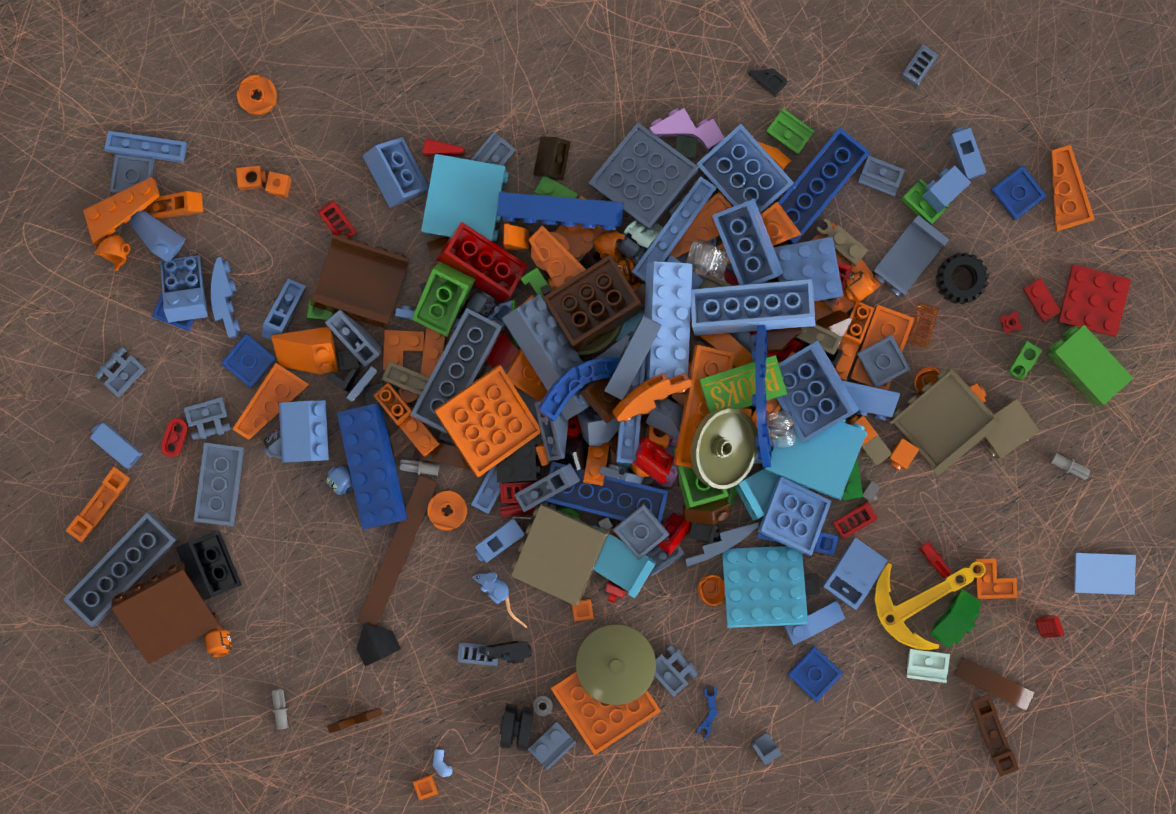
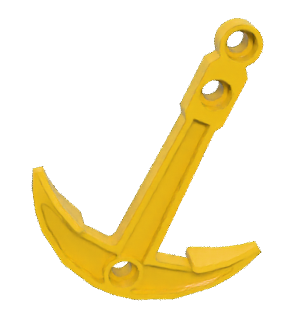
(915, 604)

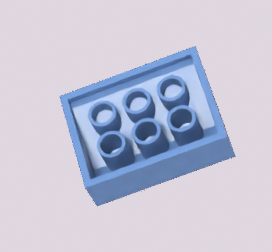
(744, 170)
(814, 392)

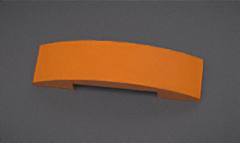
(727, 343)
(98, 505)

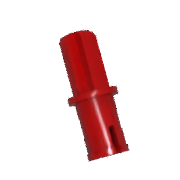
(514, 510)
(935, 559)

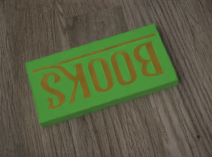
(736, 386)

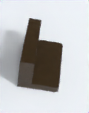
(552, 157)

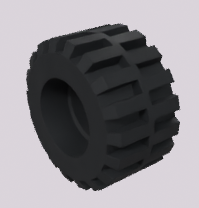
(978, 273)

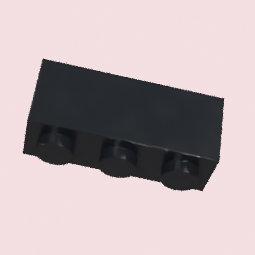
(209, 565)

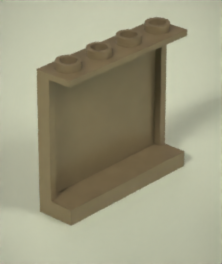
(945, 420)
(559, 554)

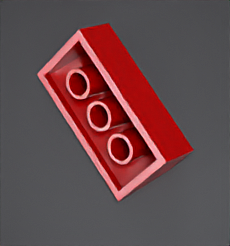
(478, 257)

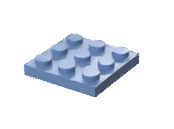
(812, 261)
(794, 516)

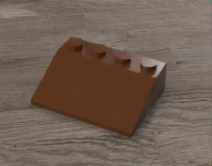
(593, 303)

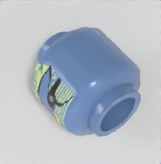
(340, 480)

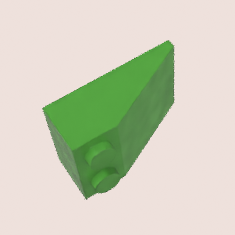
(443, 298)
(694, 490)

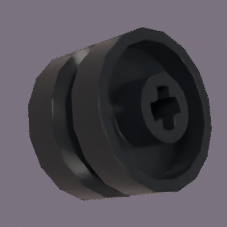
(516, 727)

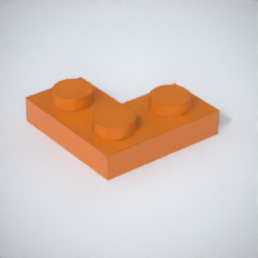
(399, 341)
(992, 587)

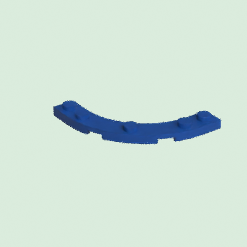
(759, 356)
(572, 381)

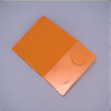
(307, 350)

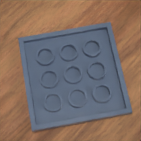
(644, 176)

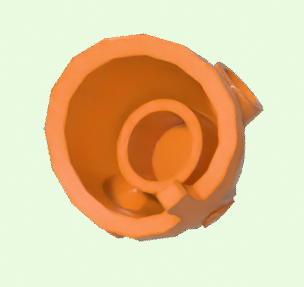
(608, 243)
(114, 250)

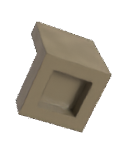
(876, 450)

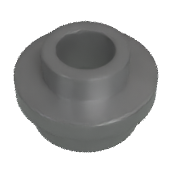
(547, 701)

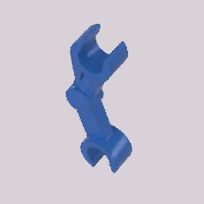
(711, 714)

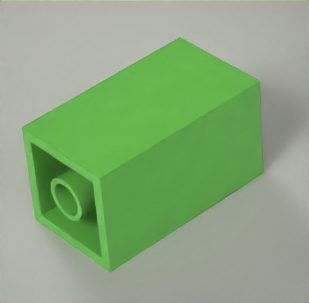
(1089, 365)

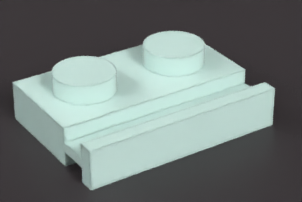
(643, 235)
(927, 665)

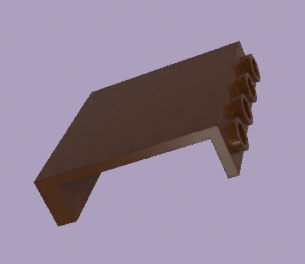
(360, 281)
(164, 613)

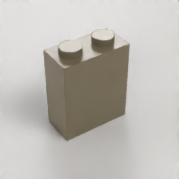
(1012, 431)

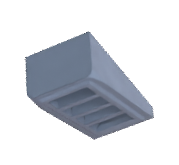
(911, 78)
(461, 652)

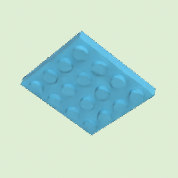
(764, 587)

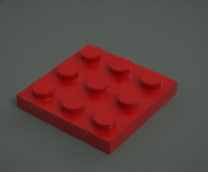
(1094, 300)

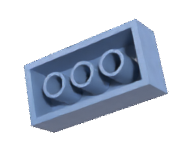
(747, 243)

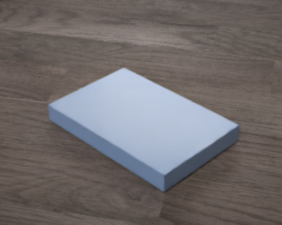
(1104, 573)

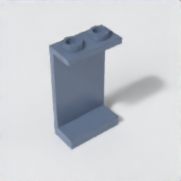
(909, 256)

